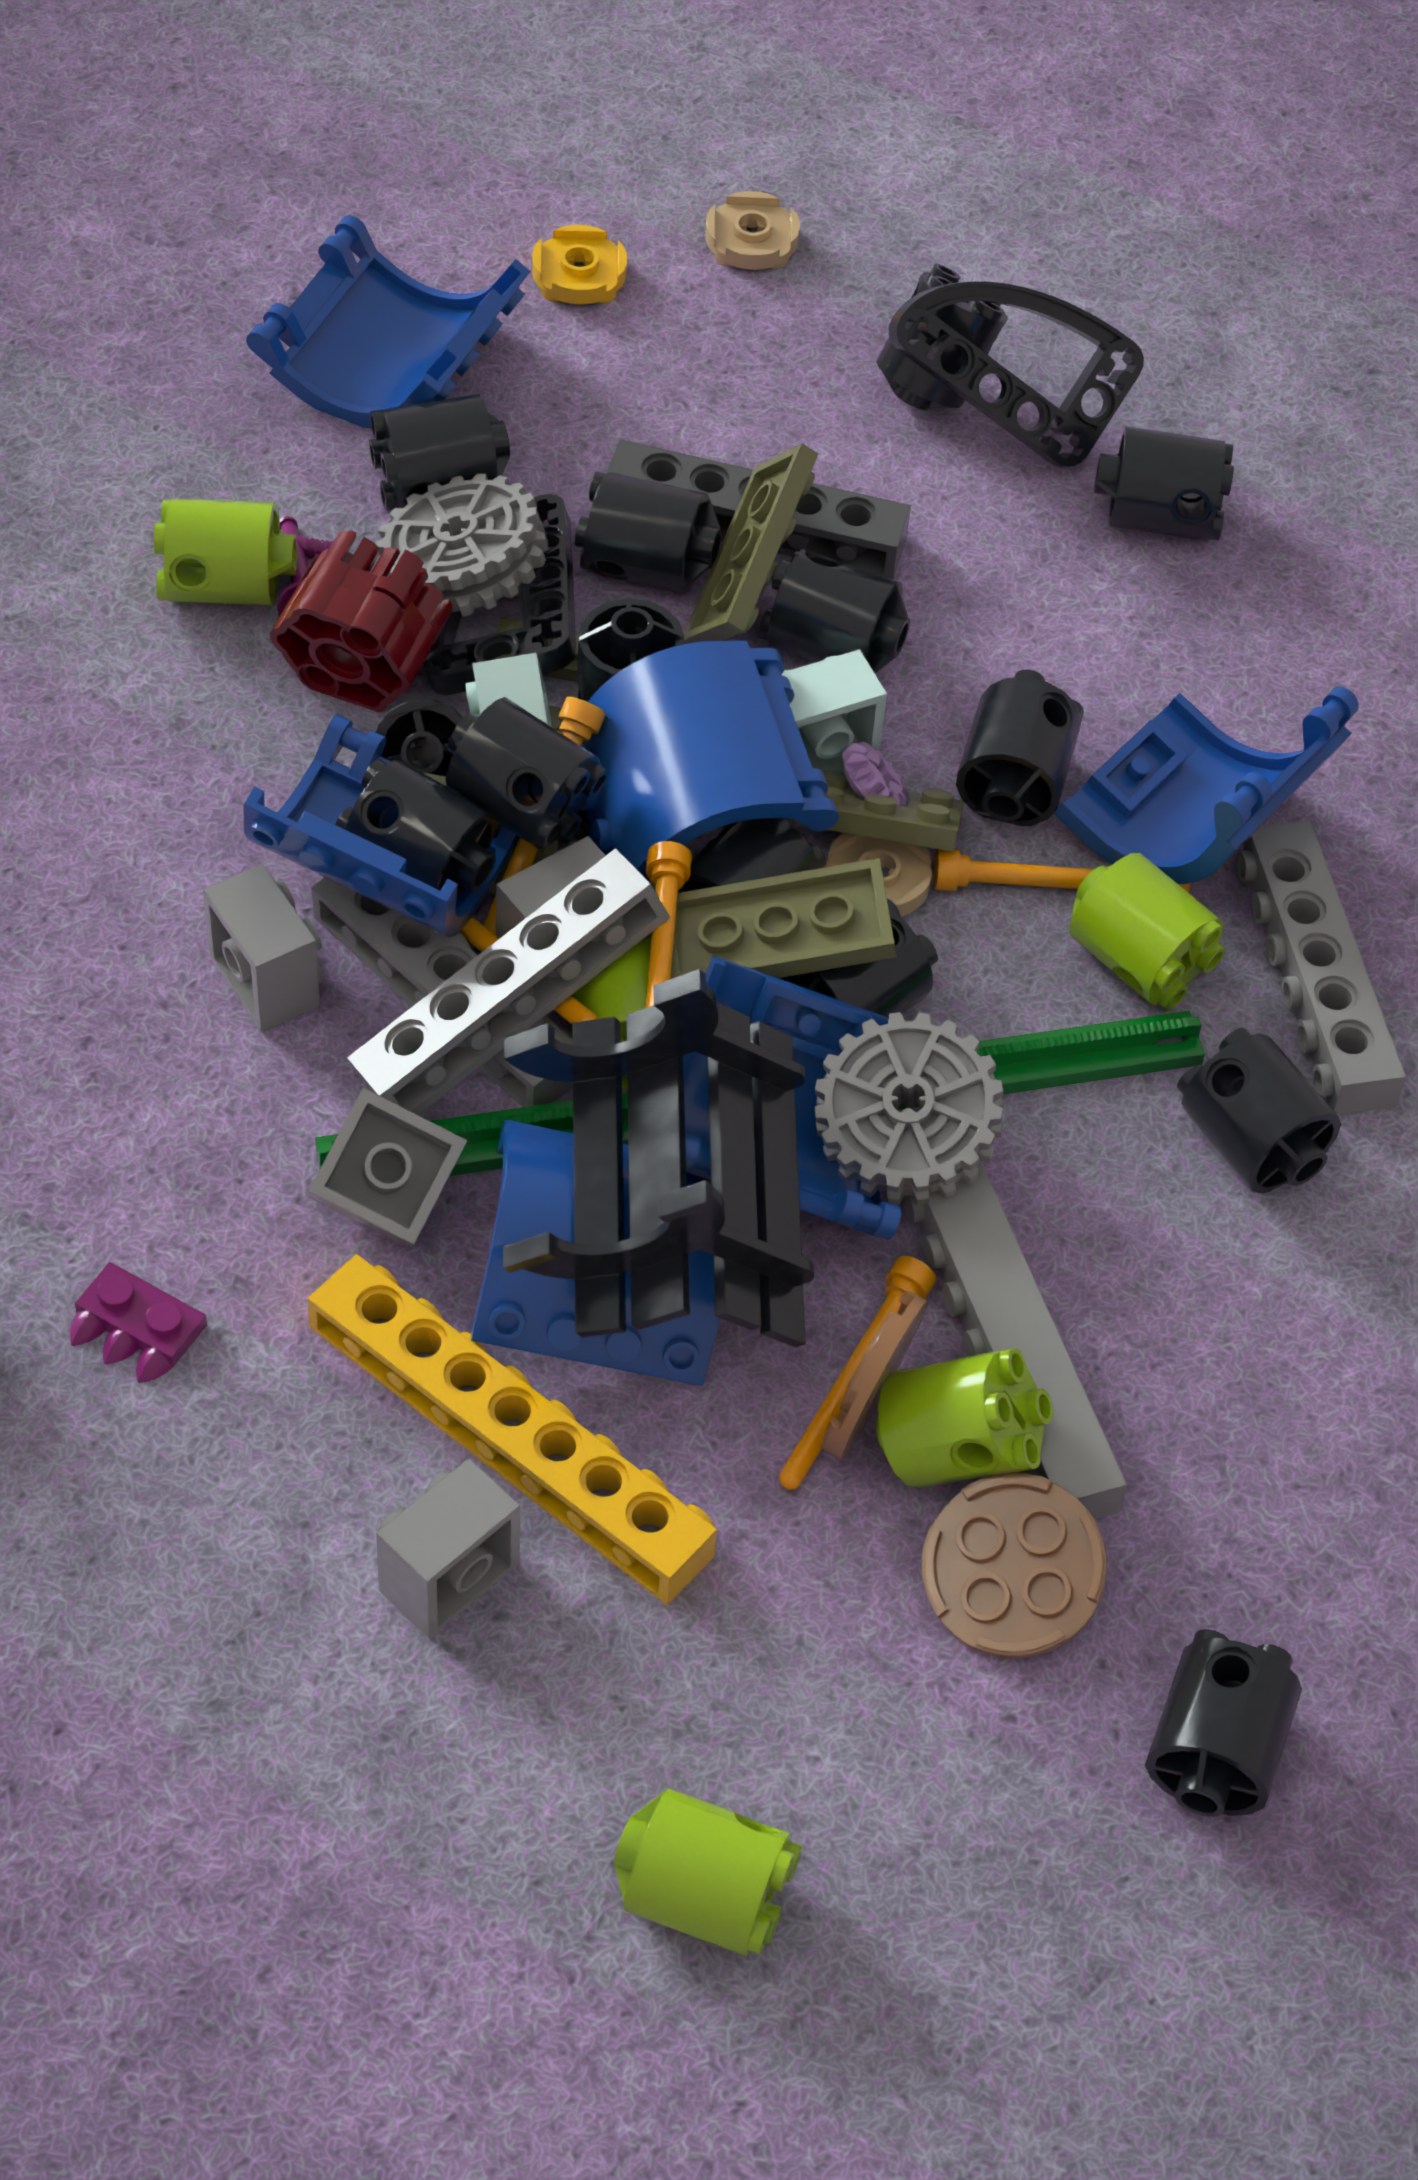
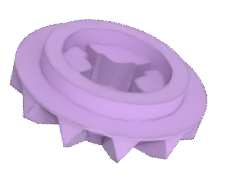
(871, 773)

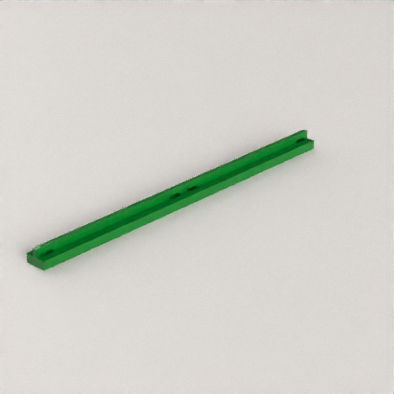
(1020, 1060)

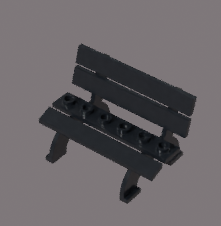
(741, 1218)

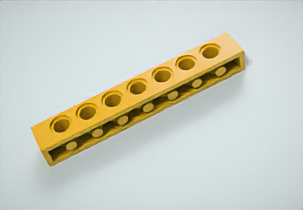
(657, 1560)

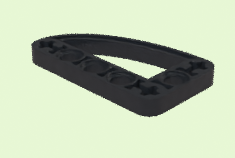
(1014, 392)
(450, 663)

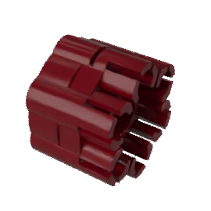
(358, 629)

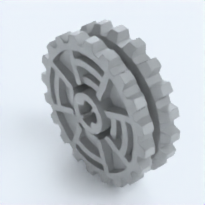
(473, 539)
(909, 1149)

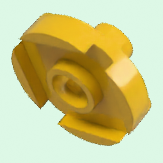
(595, 282)

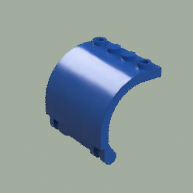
(373, 334)
(699, 745)
(1193, 792)
(308, 836)
(815, 1028)
(539, 1311)

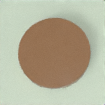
(879, 1361)
(1014, 1566)

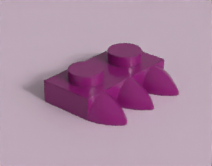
(136, 1319)

